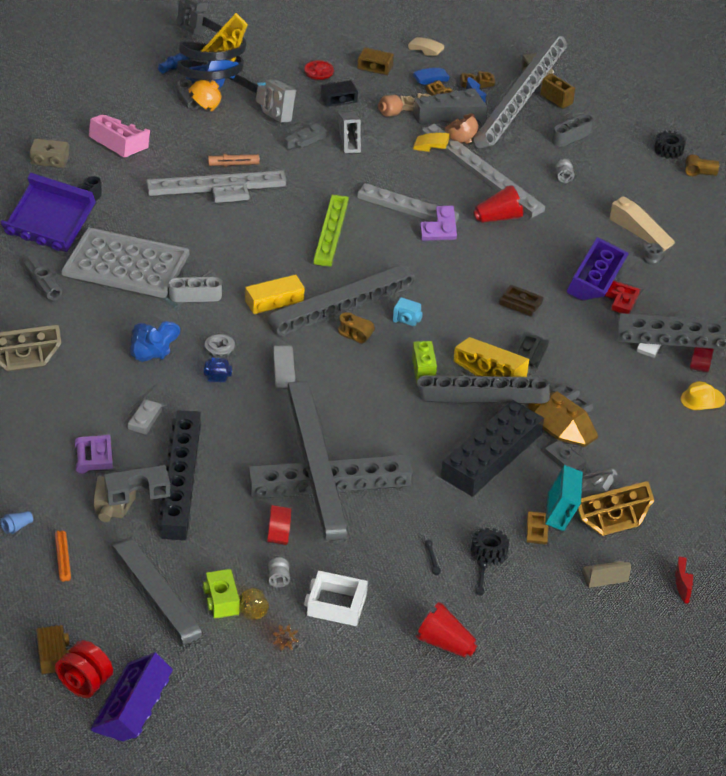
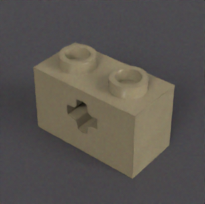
(49, 153)

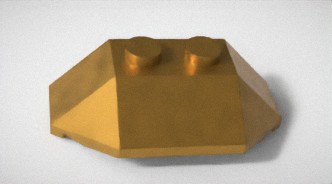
(565, 420)
(616, 508)

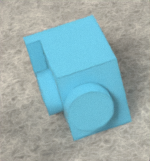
(407, 312)

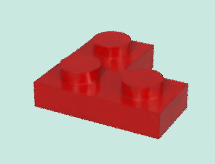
(624, 296)

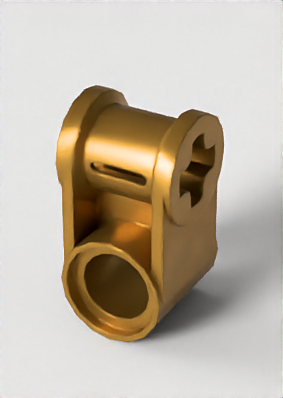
(356, 328)

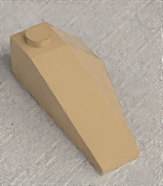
(639, 222)

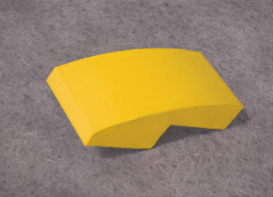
(436, 140)

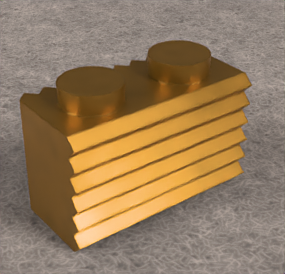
(375, 61)
(557, 91)
(51, 646)

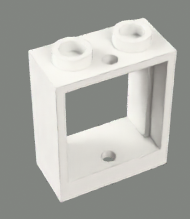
(341, 585)

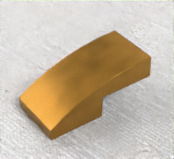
(536, 528)

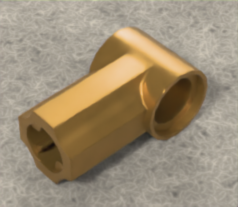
(701, 166)

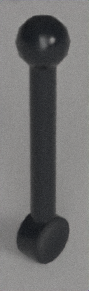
(436, 570)
(480, 590)

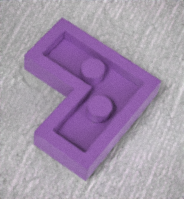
(441, 229)

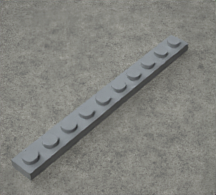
(486, 172)

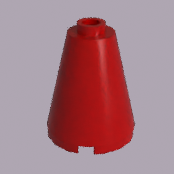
(500, 206)
(446, 632)

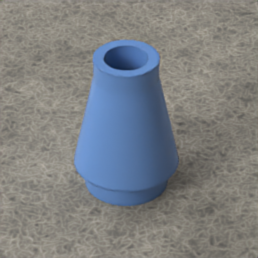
(13, 522)

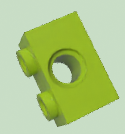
(423, 359)
(222, 593)

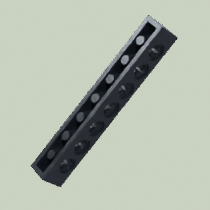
(181, 475)

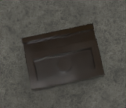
(521, 300)

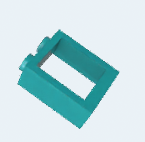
(563, 497)

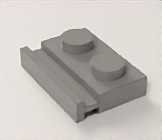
(597, 482)

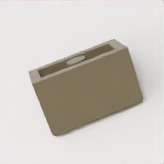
(607, 573)

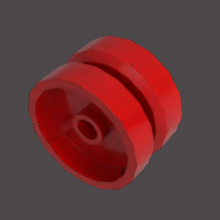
(84, 669)

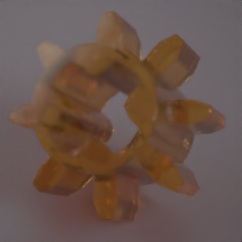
(282, 631)

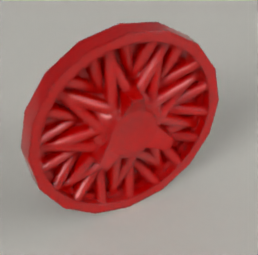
(319, 70)

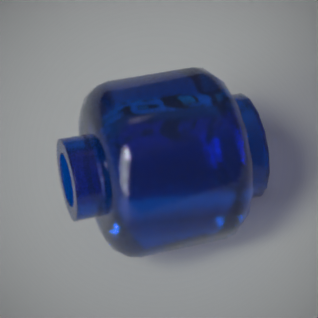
(217, 369)

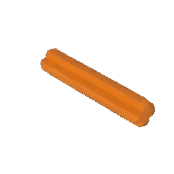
(62, 556)

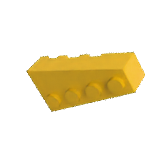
(489, 360)

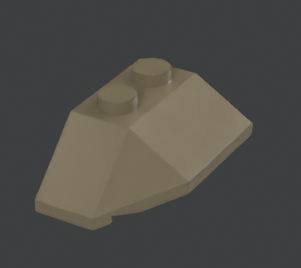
(28, 347)

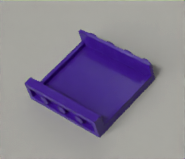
(50, 213)

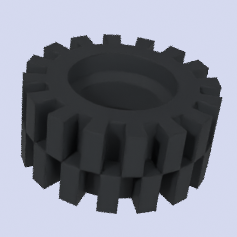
(670, 144)
(491, 538)

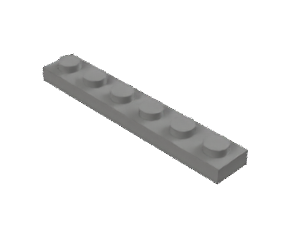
(399, 202)

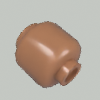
(390, 105)

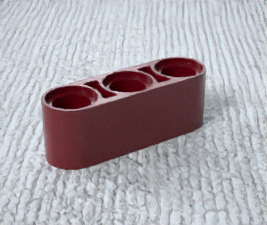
(702, 359)

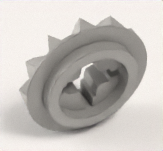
(214, 341)

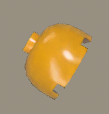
(206, 93)

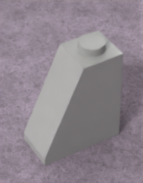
(350, 131)

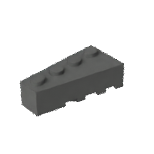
(449, 107)

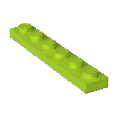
(331, 230)

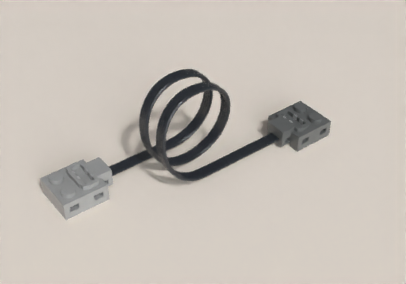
(275, 96)

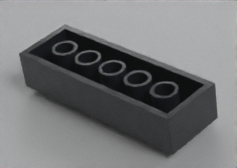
(492, 448)

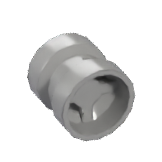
(564, 171)
(278, 572)

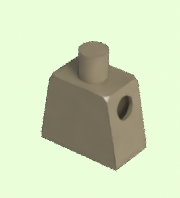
(101, 503)

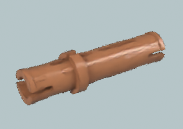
(213, 160)

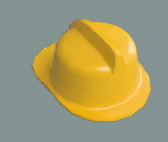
(702, 396)

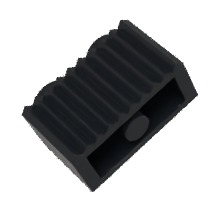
(339, 93)

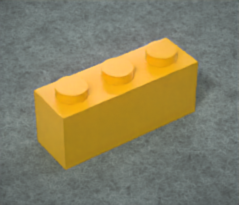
(274, 294)

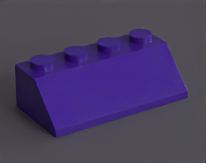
(597, 270)
(132, 698)

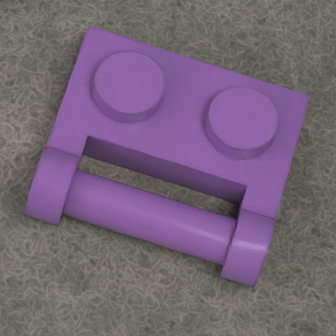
(100, 453)

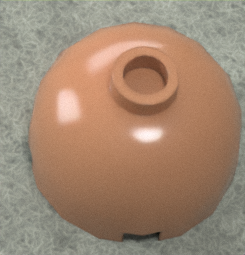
(463, 129)

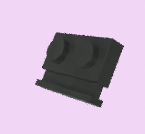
(531, 348)

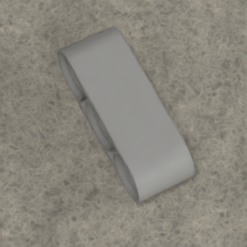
(195, 289)
(283, 366)

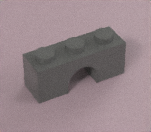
(151, 479)

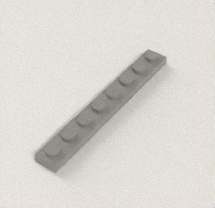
(206, 183)

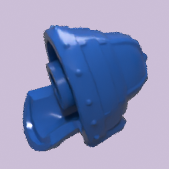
(152, 343)

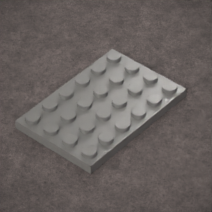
(125, 262)

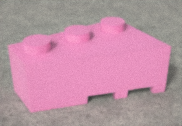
(117, 136)

